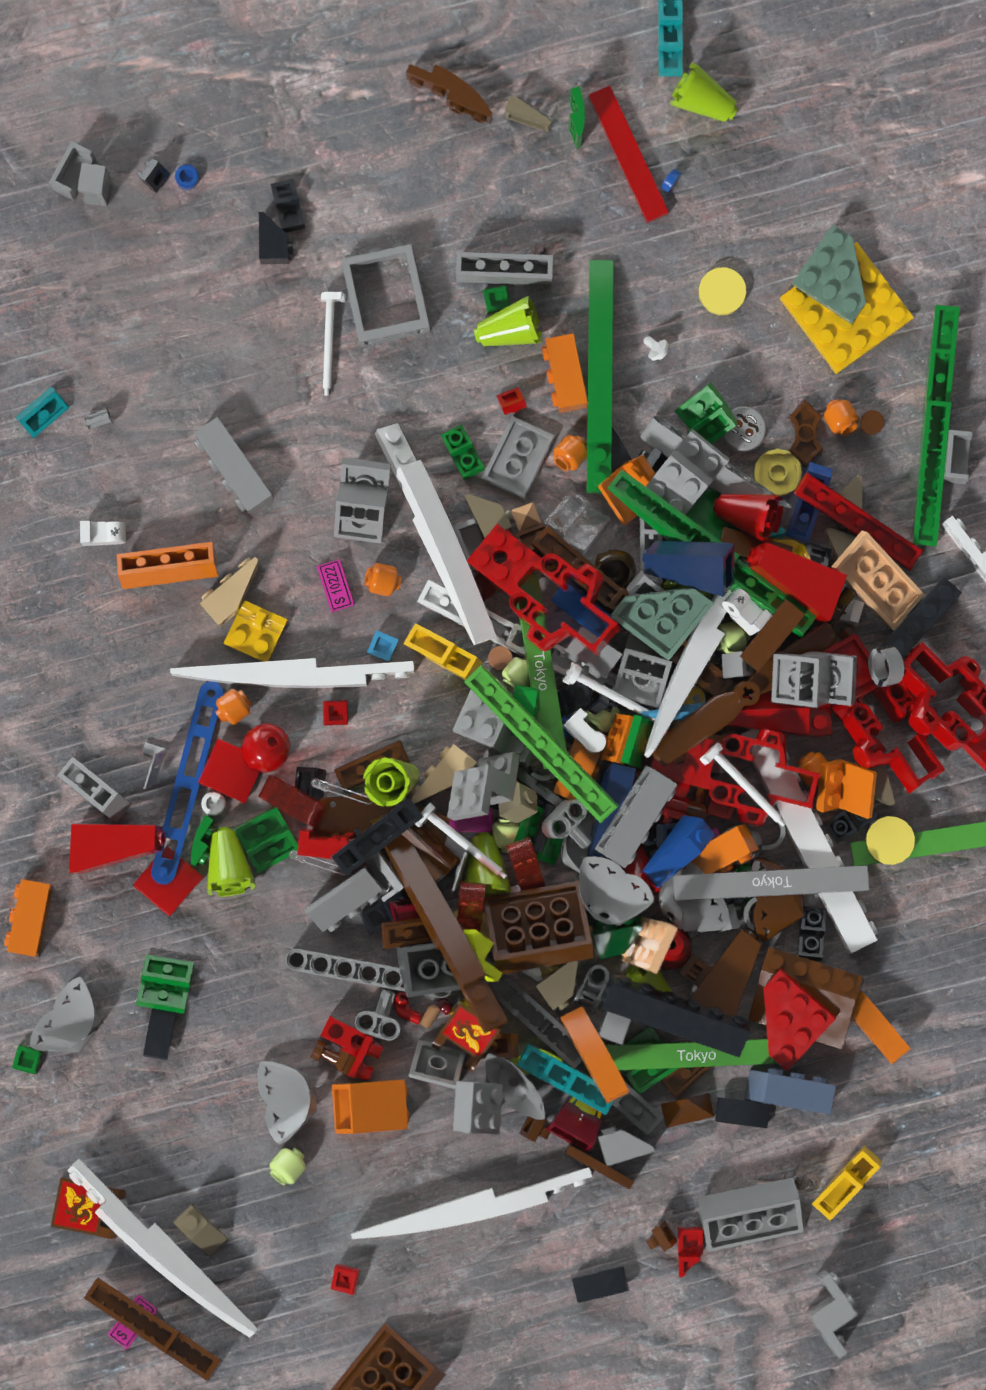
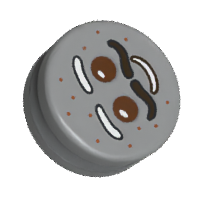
(748, 432)

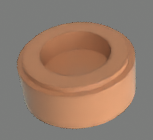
(499, 658)

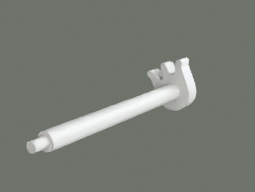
(329, 298)
(574, 674)
(714, 753)
(429, 815)

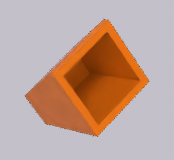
(370, 1106)

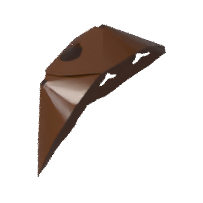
(780, 909)

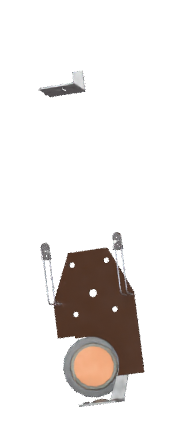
(349, 813)

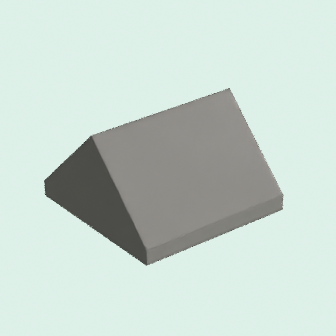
(437, 1066)

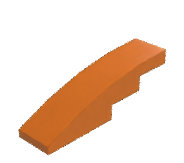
(879, 1029)
(594, 1055)

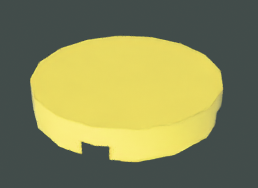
(722, 291)
(778, 471)
(890, 840)

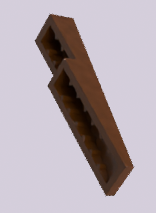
(153, 1329)

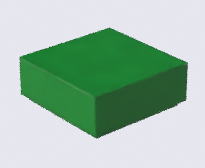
(496, 299)
(27, 1059)

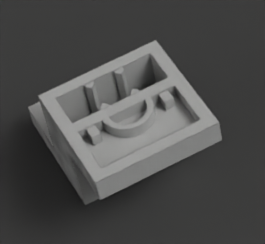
(688, 472)
(362, 500)
(642, 673)
(814, 679)
(483, 726)
(483, 786)
(478, 1107)
(832, 1312)

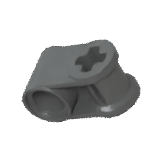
(591, 989)

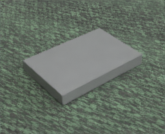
(518, 457)

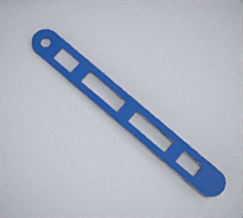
(165, 869)

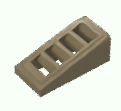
(525, 114)

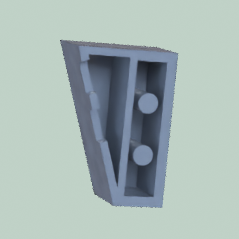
(790, 1091)

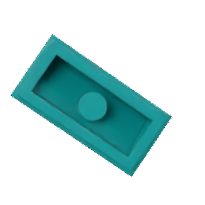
(42, 412)

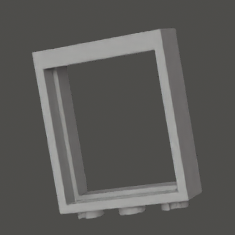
(394, 331)

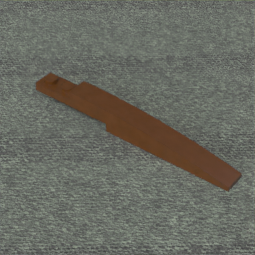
(610, 597)
(445, 932)

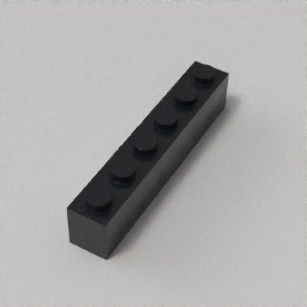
(675, 1015)

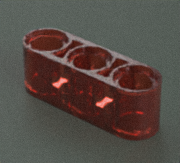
(292, 801)
(525, 864)
(471, 905)

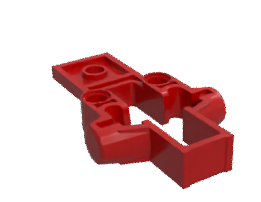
(517, 569)
(950, 724)
(870, 726)
(696, 773)

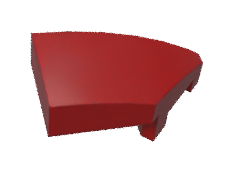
(689, 1248)

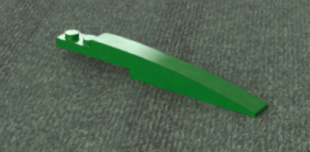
(599, 373)
(935, 425)
(677, 527)

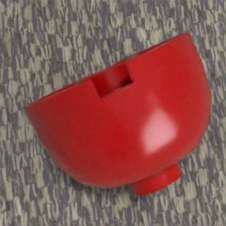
(266, 747)

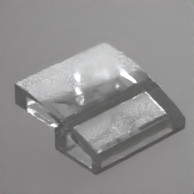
(577, 522)

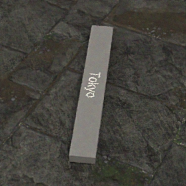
(770, 883)

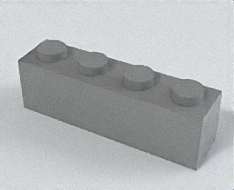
(504, 268)
(233, 466)
(636, 816)

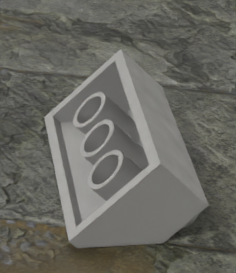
(750, 1214)

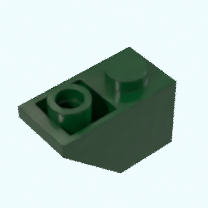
(616, 939)

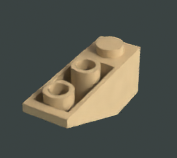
(227, 598)
(441, 777)

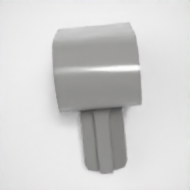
(567, 823)
(380, 1017)

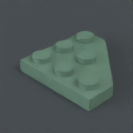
(834, 276)
(663, 617)

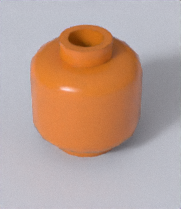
(841, 417)
(570, 453)
(382, 579)
(233, 706)
(810, 762)

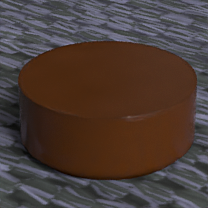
(871, 422)

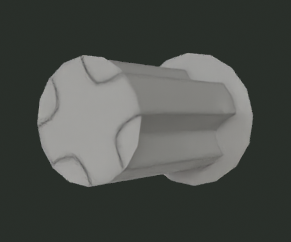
(98, 419)

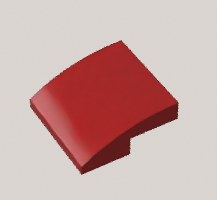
(228, 772)
(171, 895)

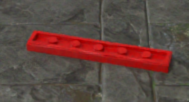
(628, 154)
(856, 520)

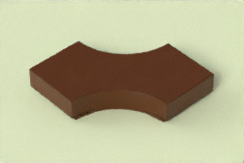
(805, 445)

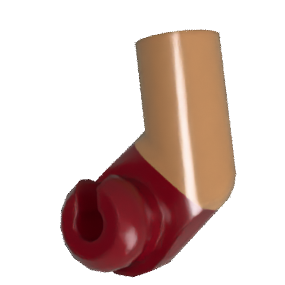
(433, 1010)

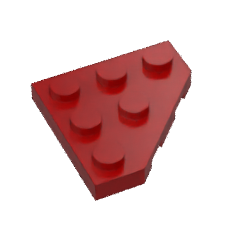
(792, 1019)

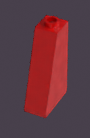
(108, 844)

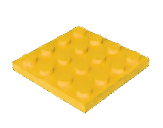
(836, 338)

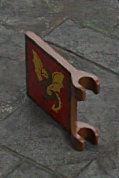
(466, 1033)
(77, 1211)

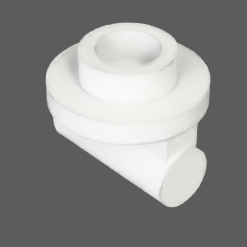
(658, 349)

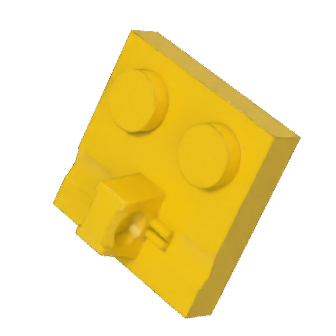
(255, 631)

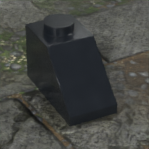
(273, 242)

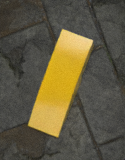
(442, 652)
(847, 1182)

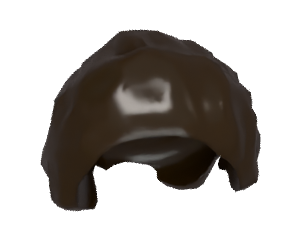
(617, 566)

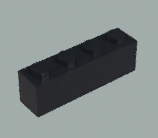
(923, 617)

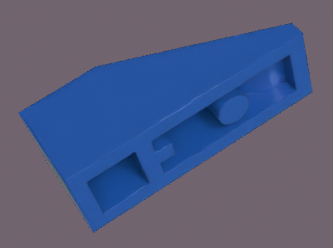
(804, 514)
(571, 604)
(679, 848)

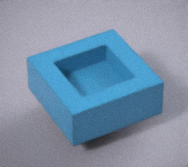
(382, 646)

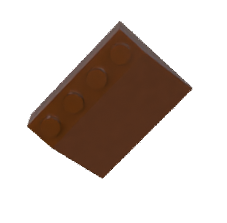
(538, 927)
(830, 986)
(390, 1364)

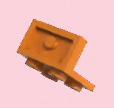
(638, 469)
(617, 740)
(846, 787)

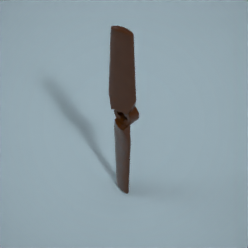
(725, 707)

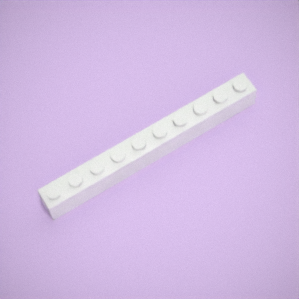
(812, 846)

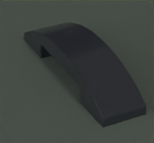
(377, 837)

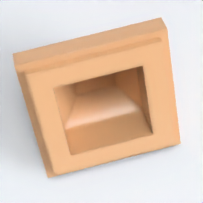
(525, 516)

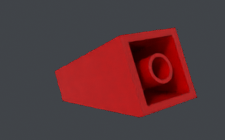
(802, 579)

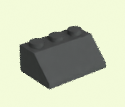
(424, 970)

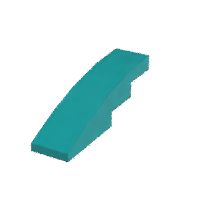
(670, 38)
(563, 1078)

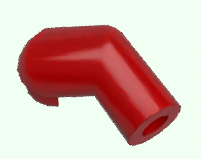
(404, 1010)

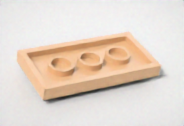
(878, 580)
(650, 945)

